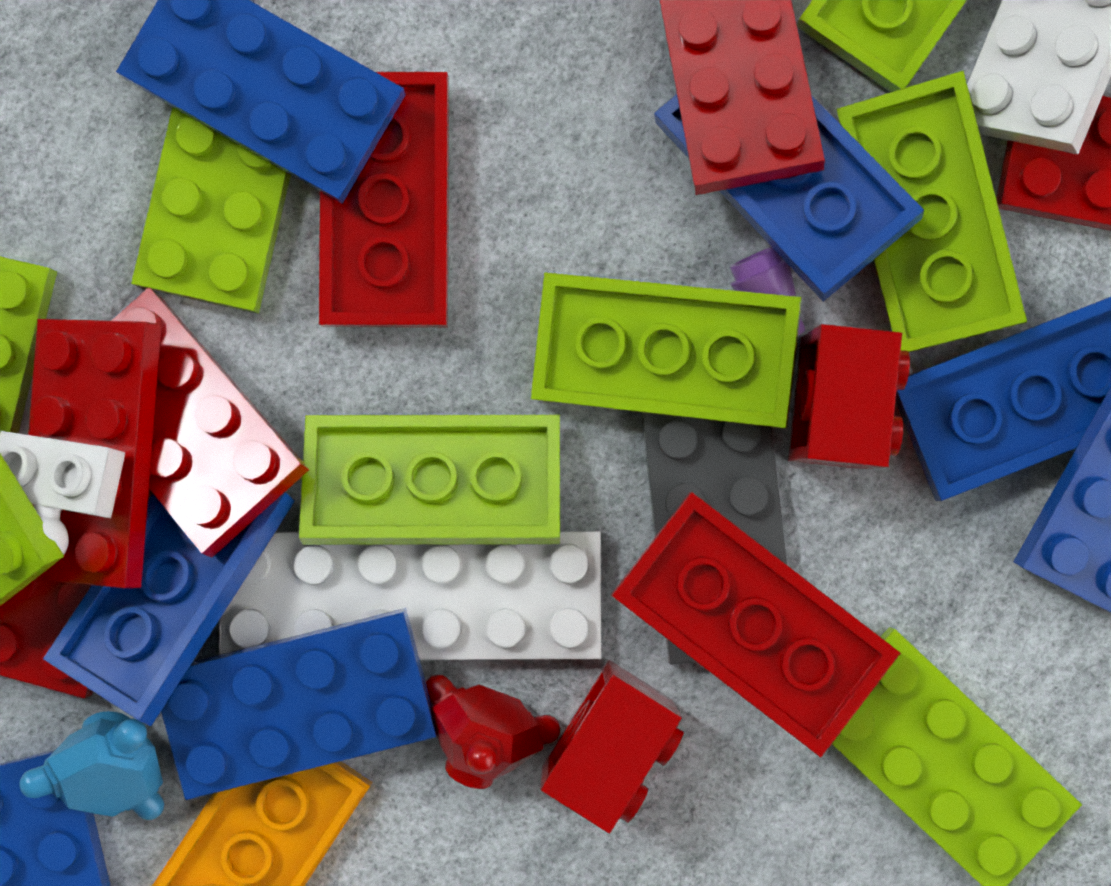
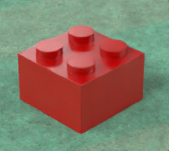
(848, 397)
(611, 748)

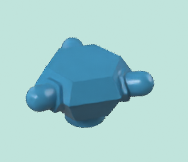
(102, 769)

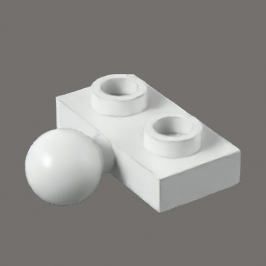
(63, 477)

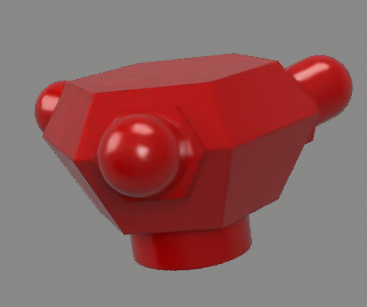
(485, 731)

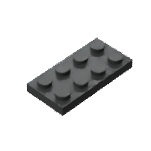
(725, 467)

